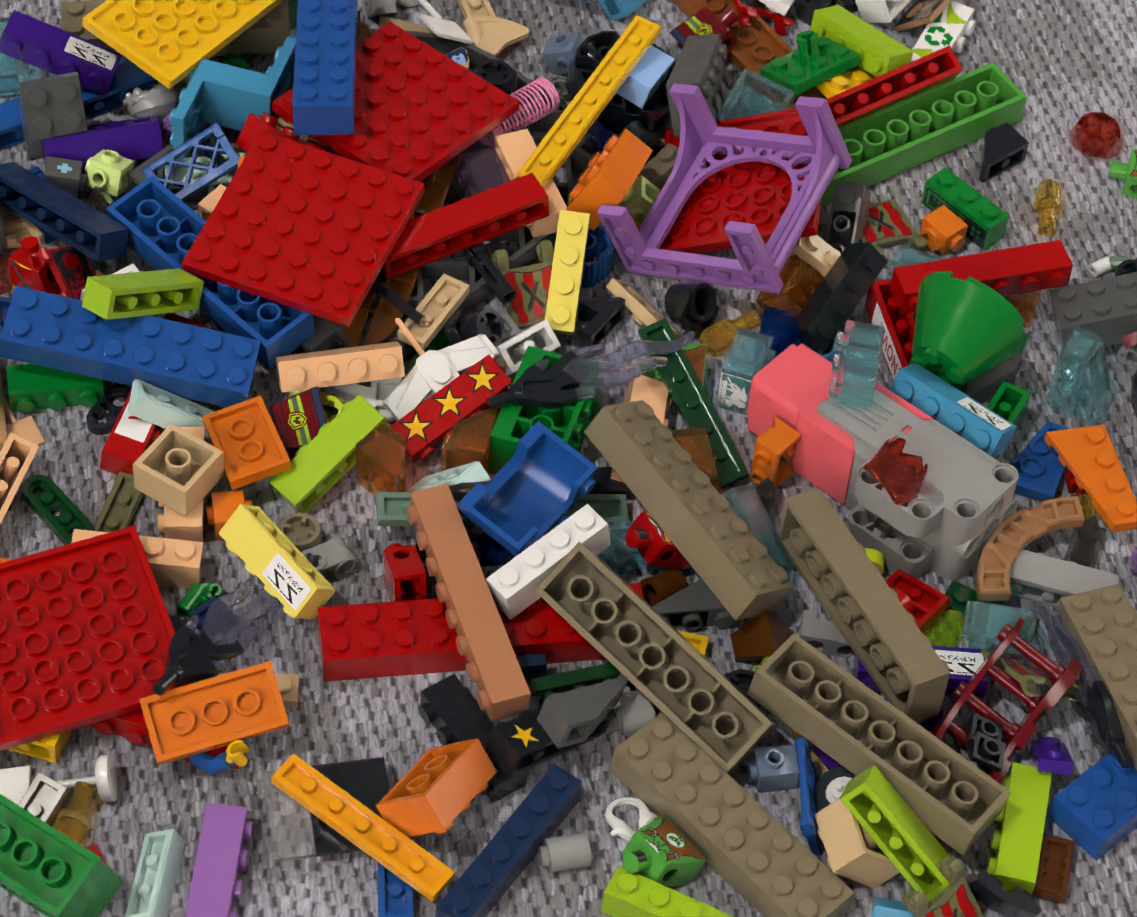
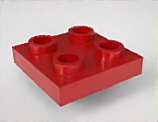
(918, 598)

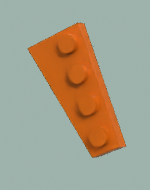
(1098, 472)

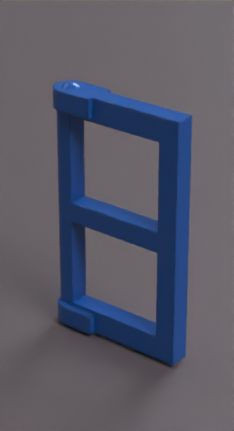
(807, 781)

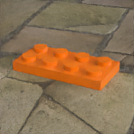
(214, 713)

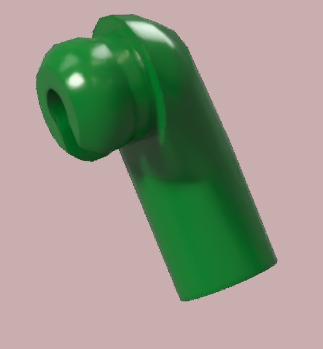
(198, 595)

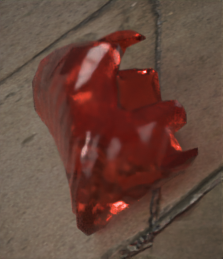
(1097, 135)
(897, 471)

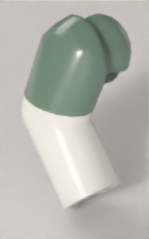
(1105, 265)

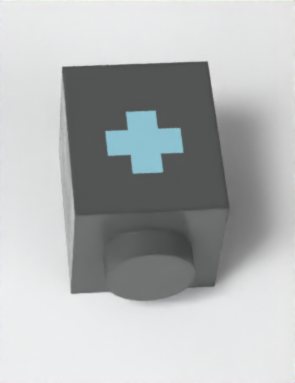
(65, 174)

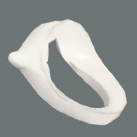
(620, 827)

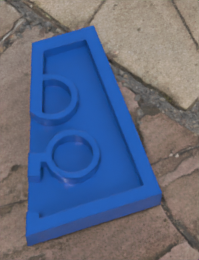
(1039, 467)

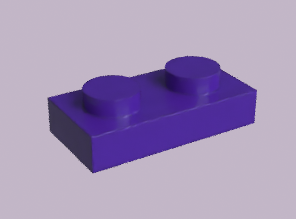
(1051, 756)

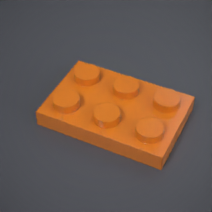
(247, 441)

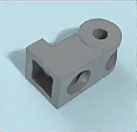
(823, 635)

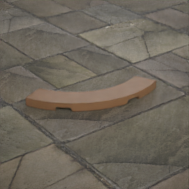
(1014, 536)

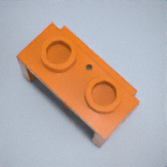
(767, 452)

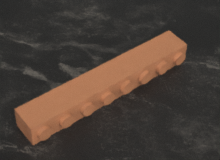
(469, 603)

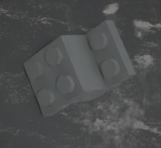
(50, 109)

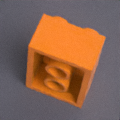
(609, 175)
(437, 788)

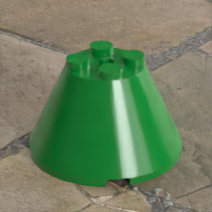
(963, 328)

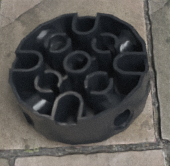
(618, 111)

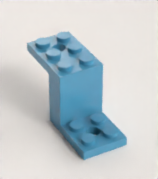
(230, 94)

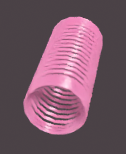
(554, 96)

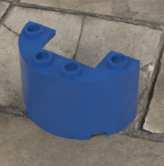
(530, 491)

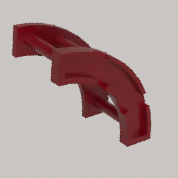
(1014, 733)

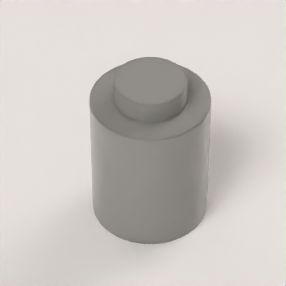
(565, 852)

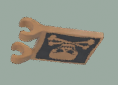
(921, 13)

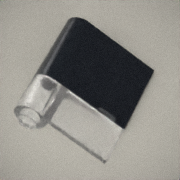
(300, 833)

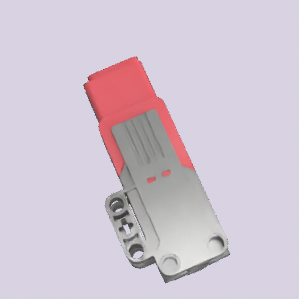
(959, 498)

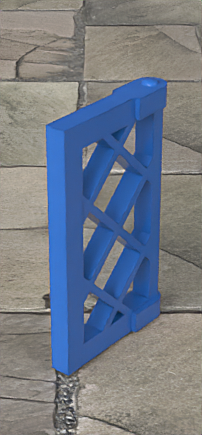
(195, 143)

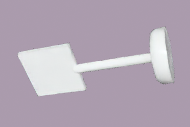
(441, 27)
(16, 780)

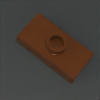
(1054, 869)

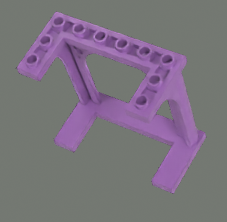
(700, 140)

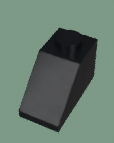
(1001, 151)

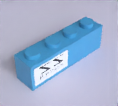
(953, 409)

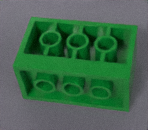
(515, 421)
(50, 868)

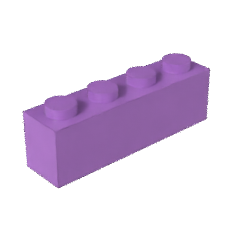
(219, 861)

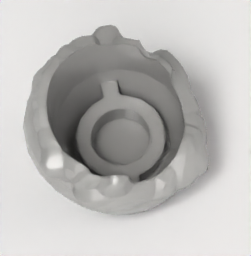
(156, 102)

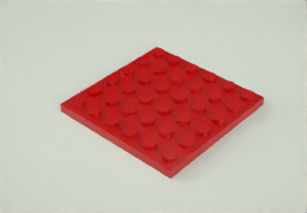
(412, 106)
(738, 193)
(304, 228)
(78, 636)

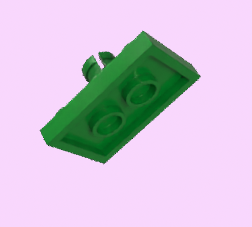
(811, 63)

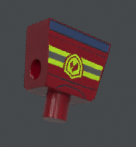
(707, 23)
(299, 418)

